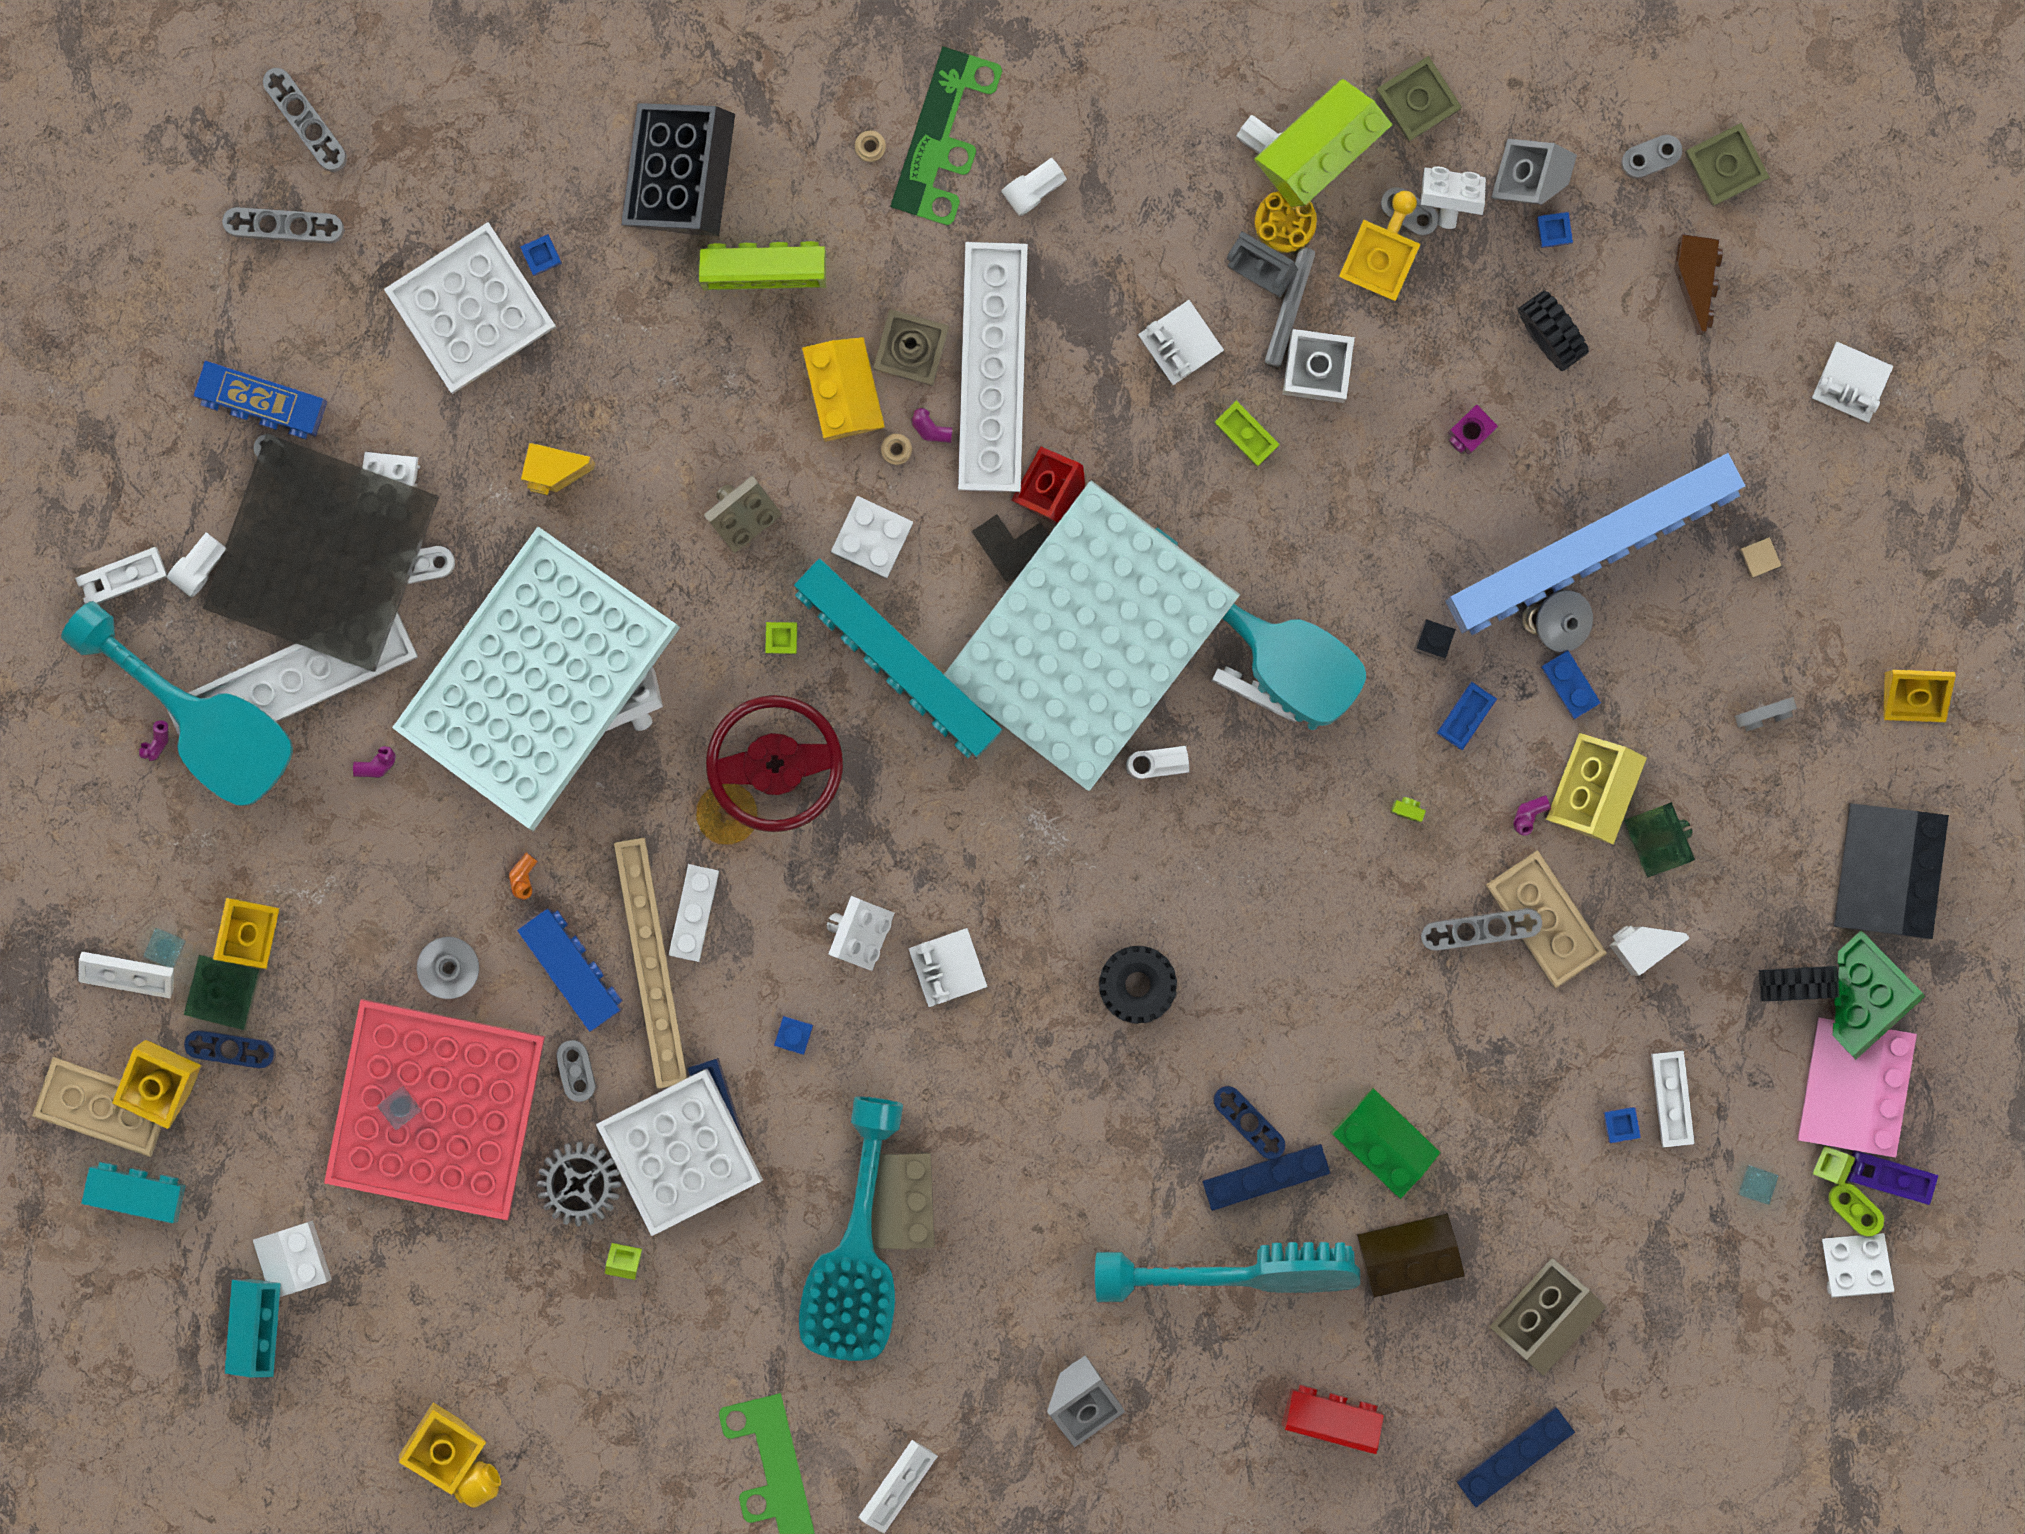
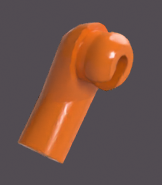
(520, 879)

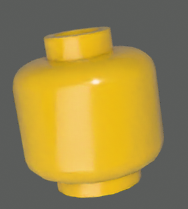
(478, 1485)

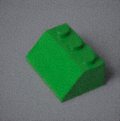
(1386, 1143)

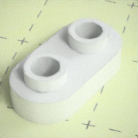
(425, 567)

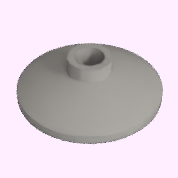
(1553, 618)
(431, 967)

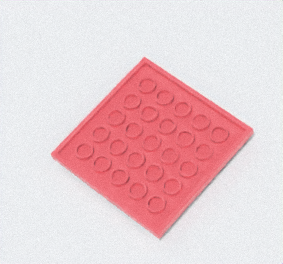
(473, 1100)

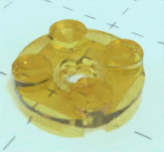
(709, 816)

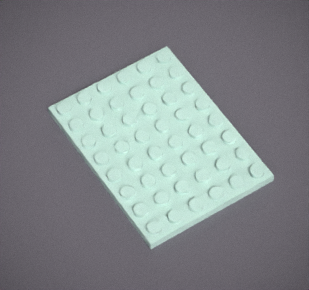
(1090, 635)
(536, 678)

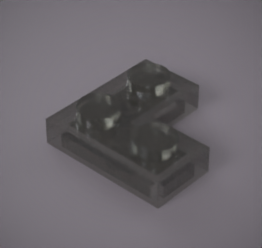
(1004, 551)

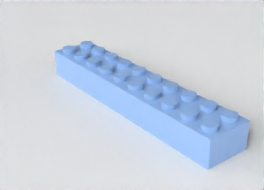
(1598, 541)

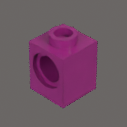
(1478, 418)

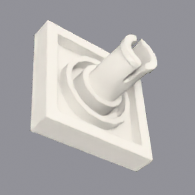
(1452, 193)
(643, 701)
(860, 932)

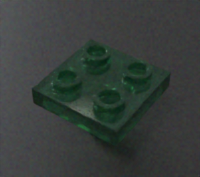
(1660, 839)
(222, 992)

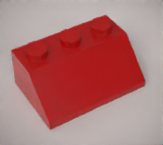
(1333, 1419)

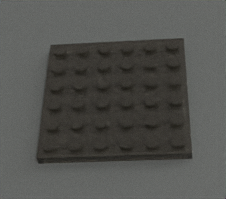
(320, 552)

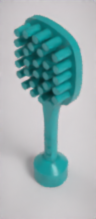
(1299, 665)
(221, 738)
(1299, 1272)
(850, 1290)

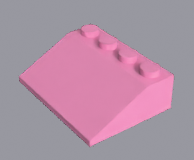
(1857, 1100)

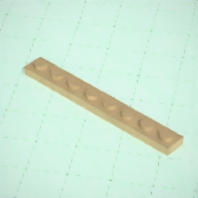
(651, 962)

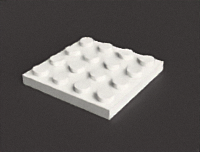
(470, 308)
(679, 1152)

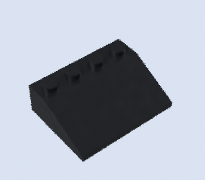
(678, 168)
(1891, 871)

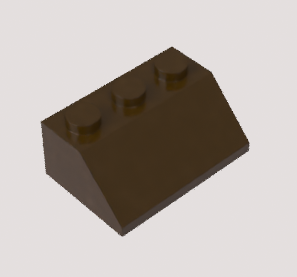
(1410, 1255)

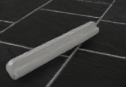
(1290, 307)

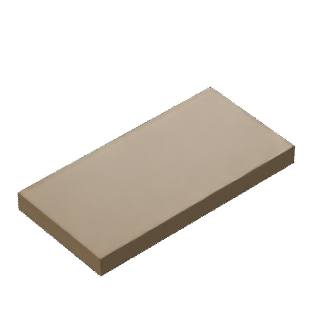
(1565, 939)
(83, 1103)

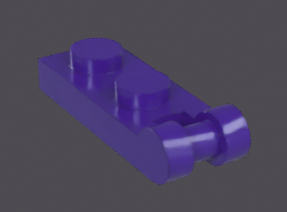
(1893, 1178)

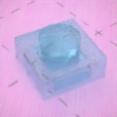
(164, 948)
(399, 1108)
(1758, 1184)

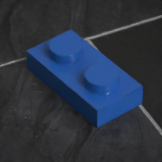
(1570, 685)

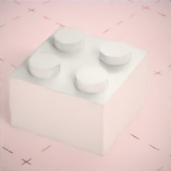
(1318, 366)

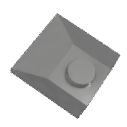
(1532, 171)
(1082, 1402)

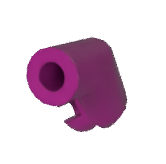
(927, 429)
(159, 741)
(378, 766)
(1527, 813)

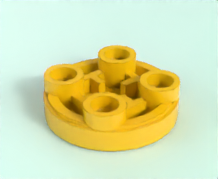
(1284, 226)

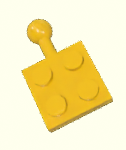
(1380, 255)

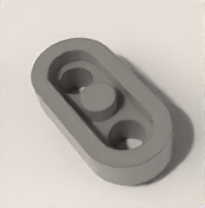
(1652, 156)
(1410, 220)
(1753, 719)
(575, 1071)

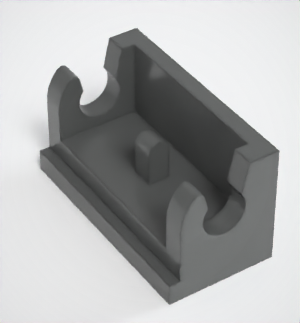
(1261, 264)

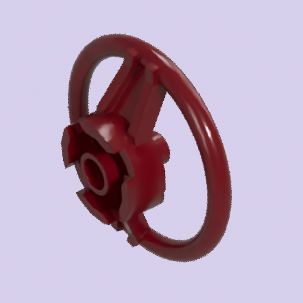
(751, 765)

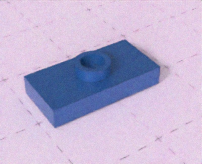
(1466, 716)

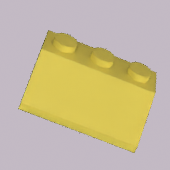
(1596, 788)

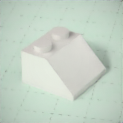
(1644, 946)
(293, 1258)

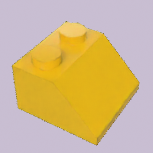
(553, 468)
(156, 1083)
(441, 1449)

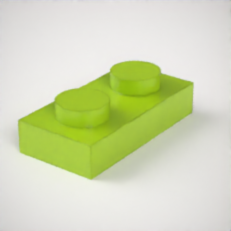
(1246, 433)

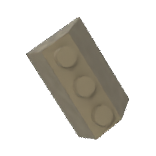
(903, 1202)
(1548, 1316)

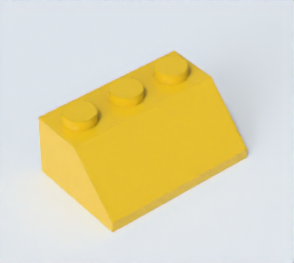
(843, 388)

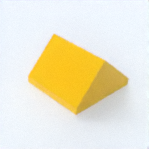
(1917, 695)
(246, 933)

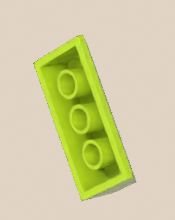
(1322, 143)
(762, 267)

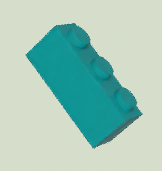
(133, 1192)
(252, 1328)

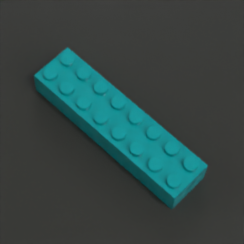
(897, 658)

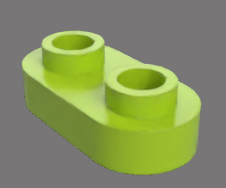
(1855, 1209)

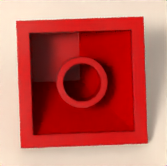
(1050, 485)

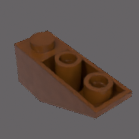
(1695, 273)

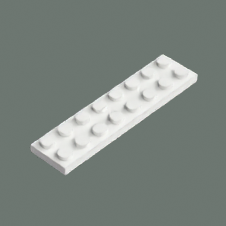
(992, 367)
(304, 676)

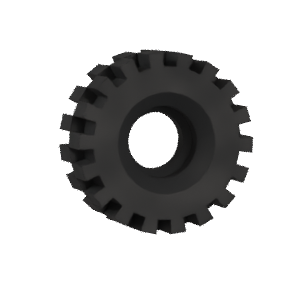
(1553, 330)
(1799, 983)
(1113, 984)

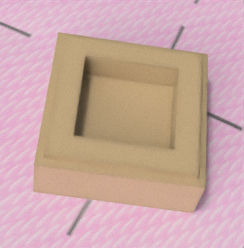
(1760, 557)

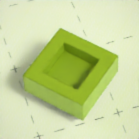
(781, 638)
(1408, 809)
(1834, 1165)
(623, 1261)

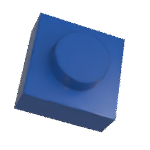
(1554, 230)
(541, 255)
(793, 1035)
(1621, 1125)

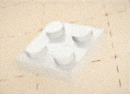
(872, 537)

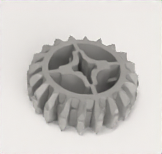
(587, 1196)

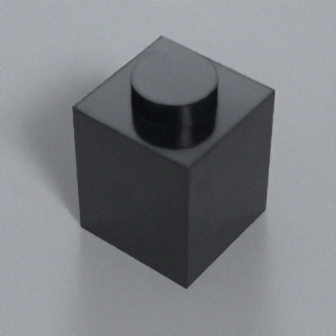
(1434, 640)

